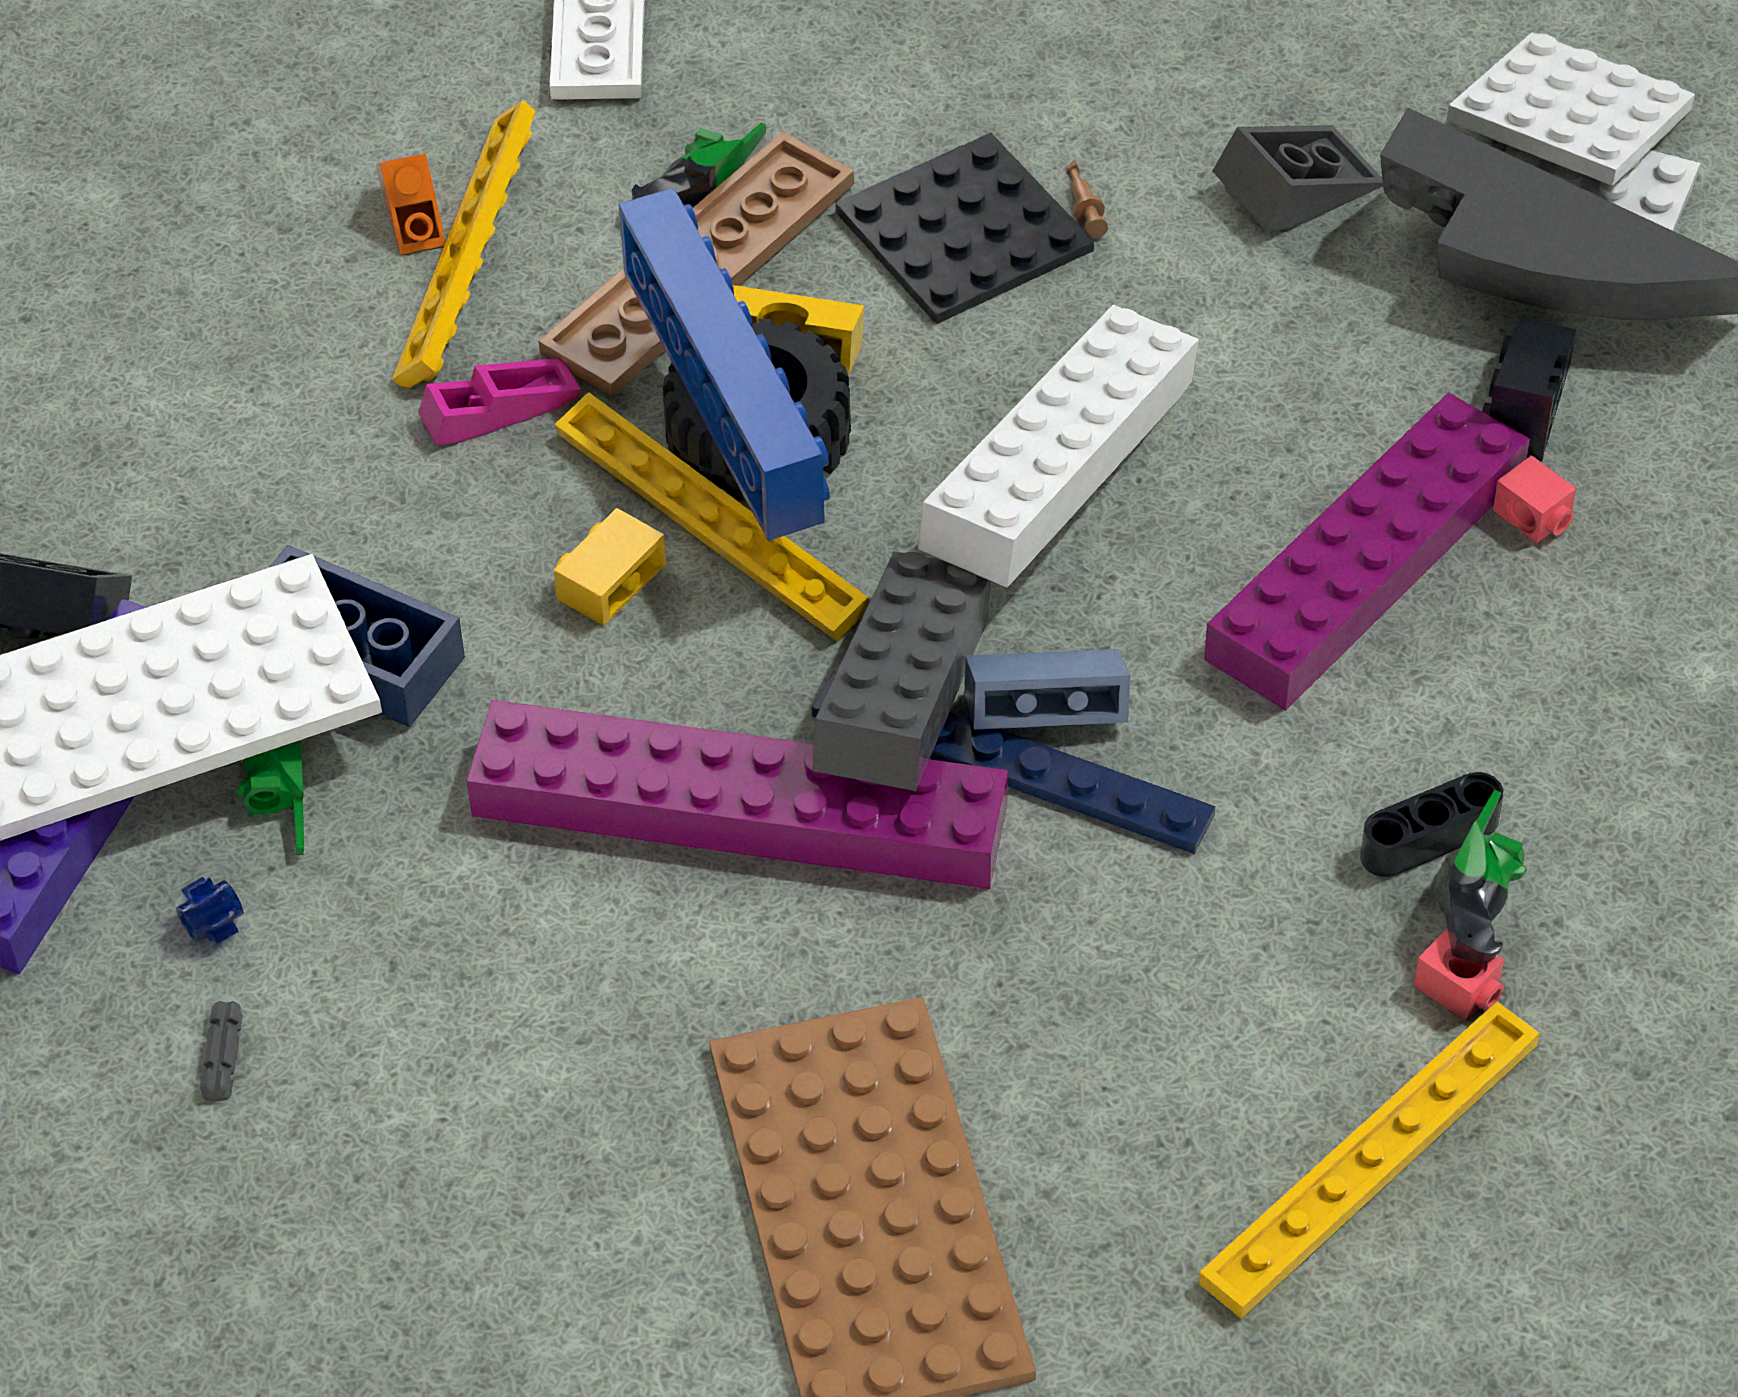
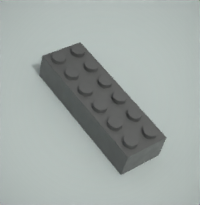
(901, 672)

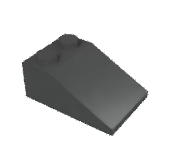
(1293, 173)

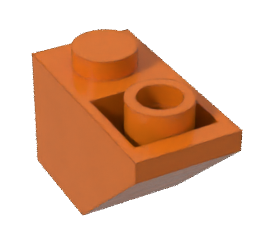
(411, 203)

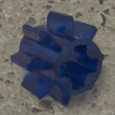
(209, 910)

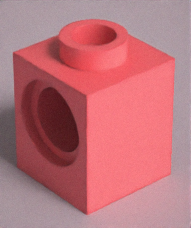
(1535, 500)
(1438, 978)

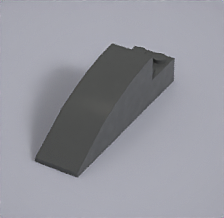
(1546, 239)

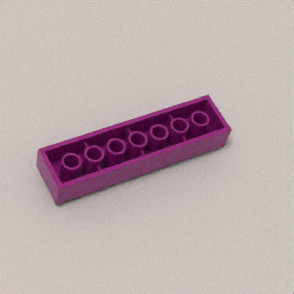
(1363, 551)

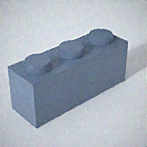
(1046, 689)

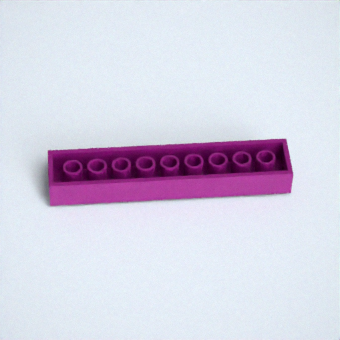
(732, 795)

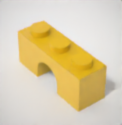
(833, 321)

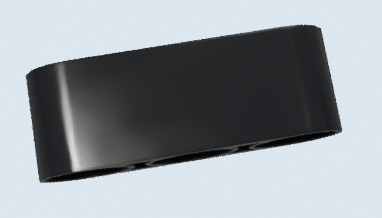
(1427, 824)

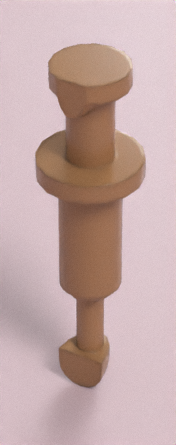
(1087, 206)

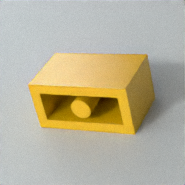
(609, 566)

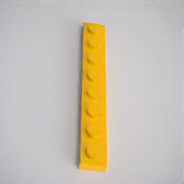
(462, 250)
(712, 516)
(1367, 1160)

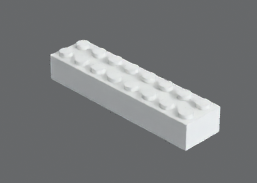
(1057, 445)

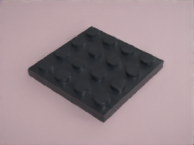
(964, 227)

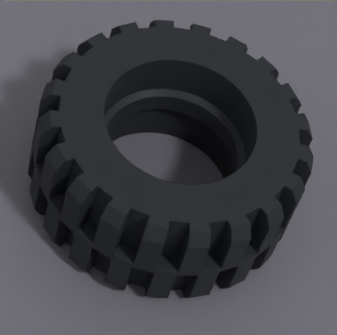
(813, 379)

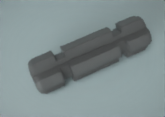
(221, 1051)

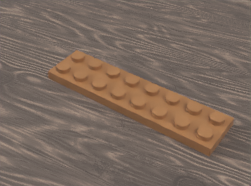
(747, 223)

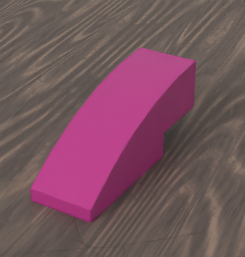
(495, 398)

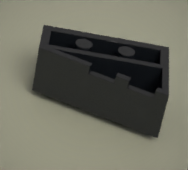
(1531, 380)

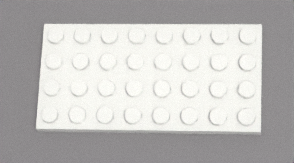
(174, 693)

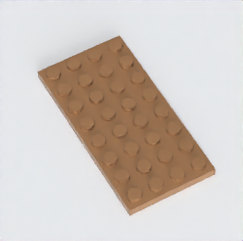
(870, 1208)

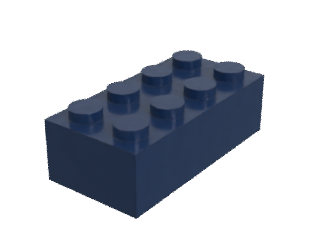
(400, 640)

